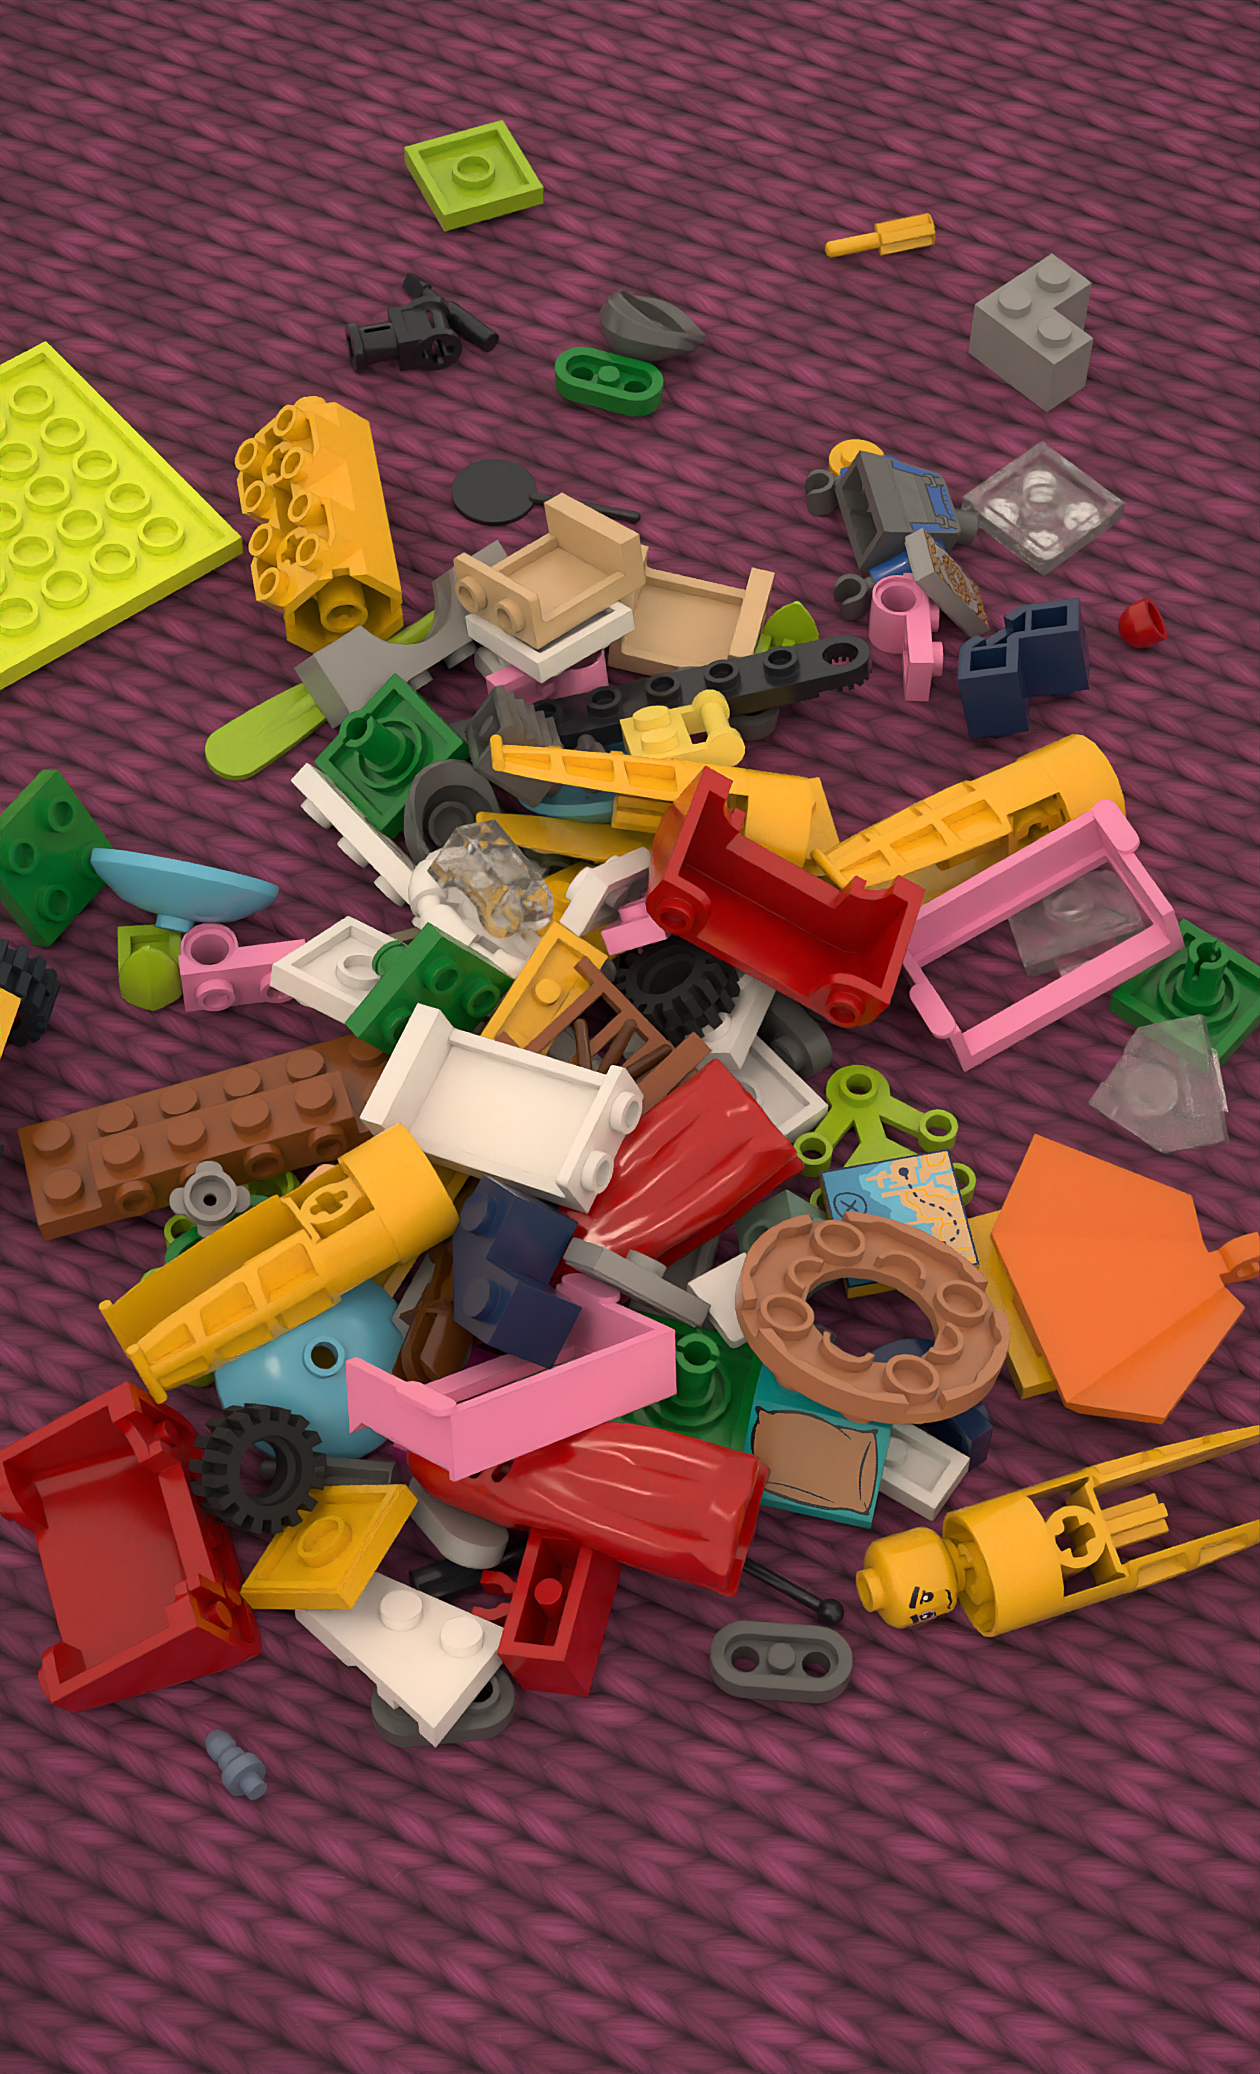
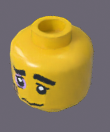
(911, 1577)

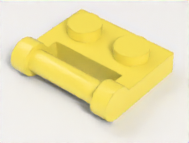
(666, 732)

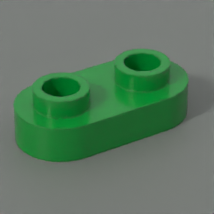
(608, 381)

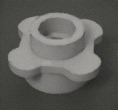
(209, 1181)

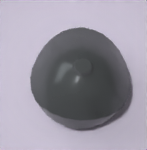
(647, 328)
(440, 800)

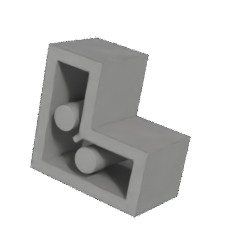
(1035, 332)

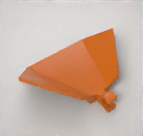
(1115, 1281)

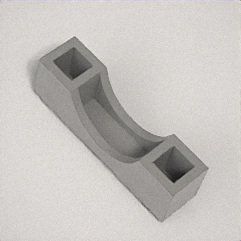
(359, 664)

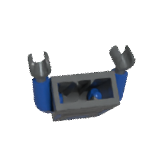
(880, 507)

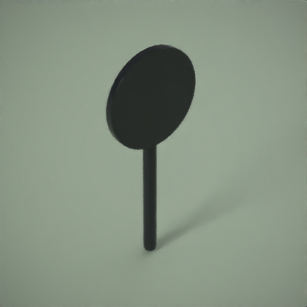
(504, 492)

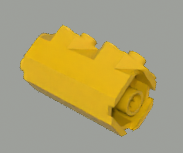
(323, 527)

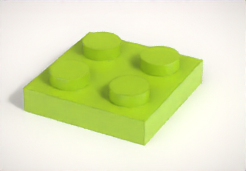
(473, 175)

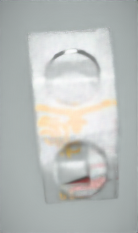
(495, 879)

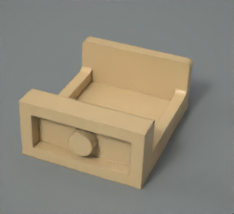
(557, 578)
(690, 621)

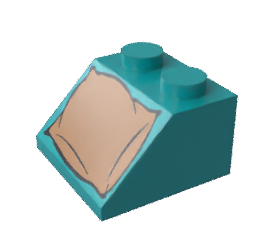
(815, 1455)

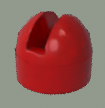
(1142, 624)

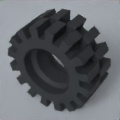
(678, 1011)
(292, 1476)

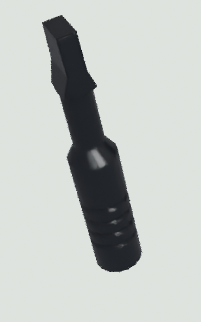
(460, 318)

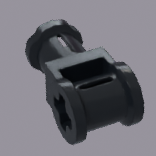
(406, 337)

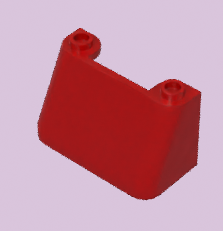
(773, 918)
(127, 1552)

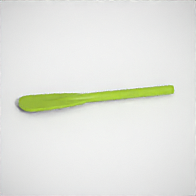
(278, 724)

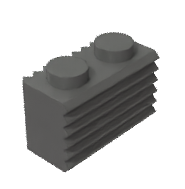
(518, 726)

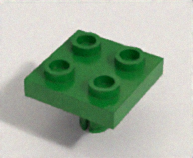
(385, 749)
(47, 858)
(429, 972)
(1194, 981)
(712, 1388)

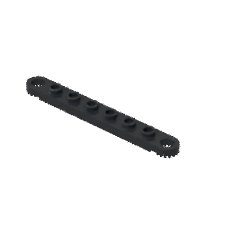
(747, 683)

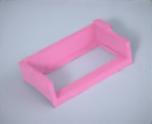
(1015, 884)
(618, 1369)

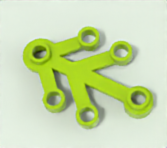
(865, 1115)

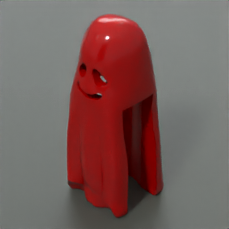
(686, 1172)
(625, 1492)

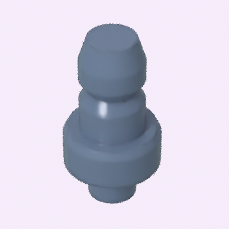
(240, 1770)

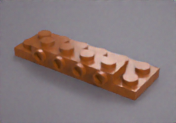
(247, 1118)

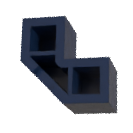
(1032, 656)
(503, 1270)

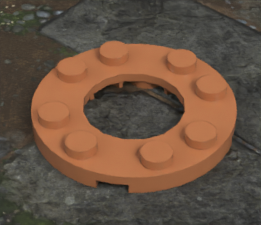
(907, 1389)

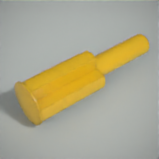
(888, 237)

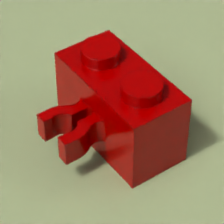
(554, 1613)

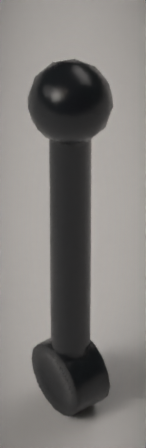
(829, 1611)

